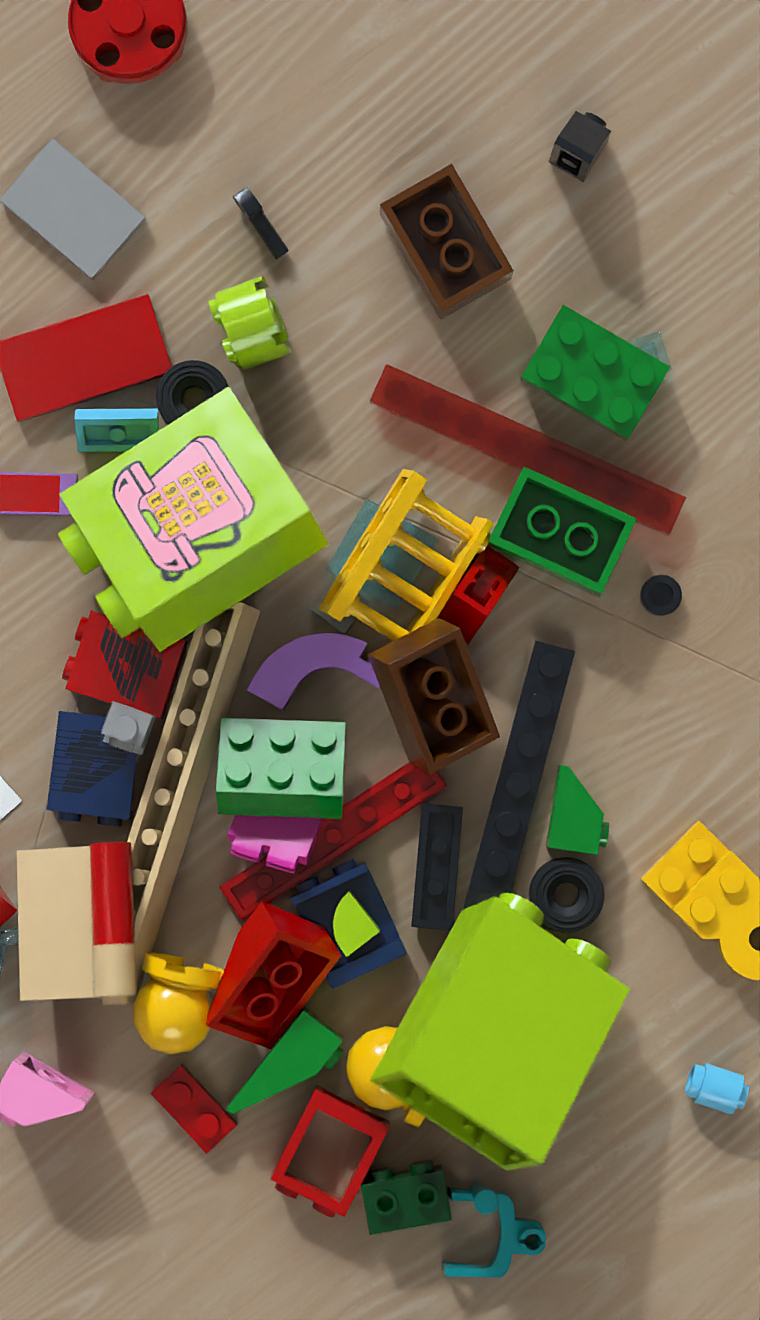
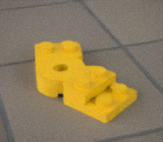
(711, 895)

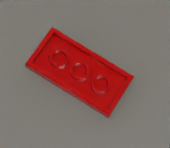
(83, 358)

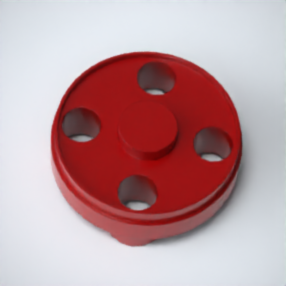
(130, 31)

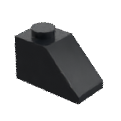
(580, 144)

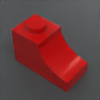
(479, 592)

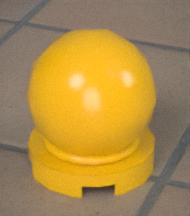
(174, 1003)
(361, 1065)

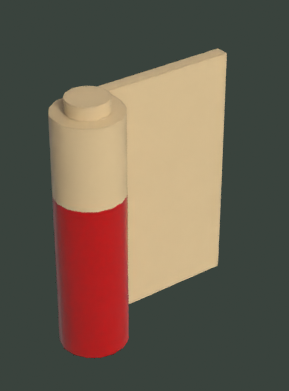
(76, 923)

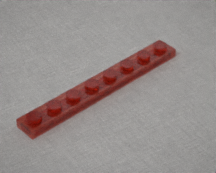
(525, 447)

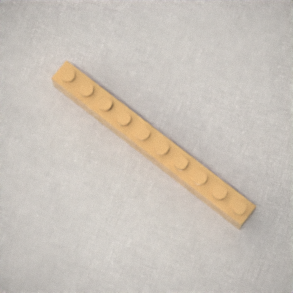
(183, 767)

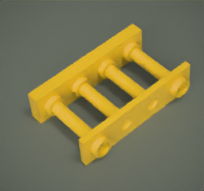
(386, 530)

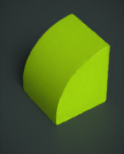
(352, 924)

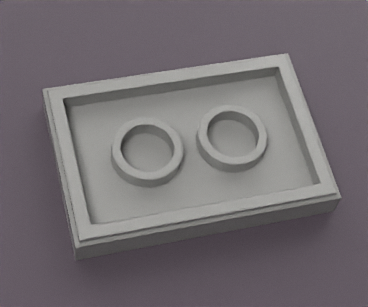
(72, 209)

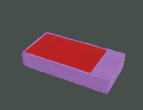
(34, 493)

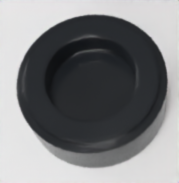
(660, 595)

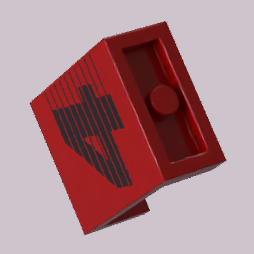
(123, 668)

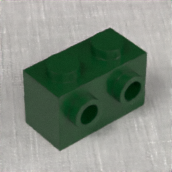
(405, 1197)

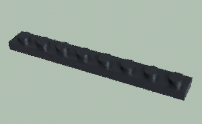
(520, 773)

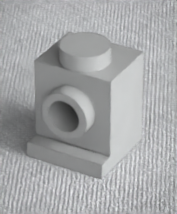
(127, 728)

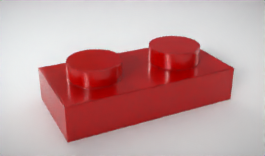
(194, 1108)

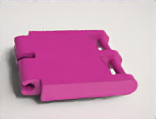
(283, 838)

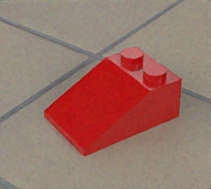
(270, 975)

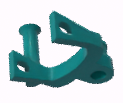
(511, 1232)

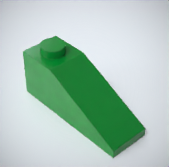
(294, 1058)

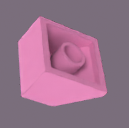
(38, 1093)

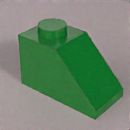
(575, 817)

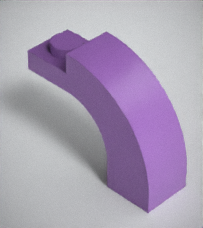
(299, 658)

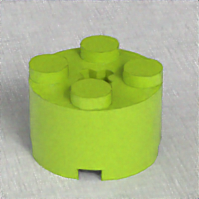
(250, 323)

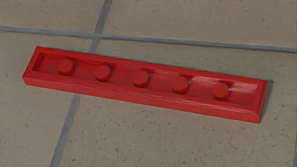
(360, 820)

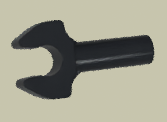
(254, 213)

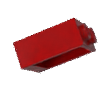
(349, 1114)

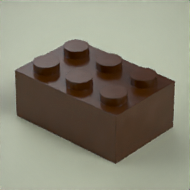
(446, 241)
(434, 695)

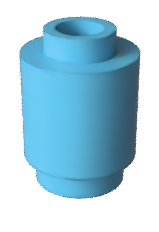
(716, 1088)

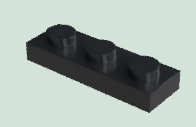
(437, 866)

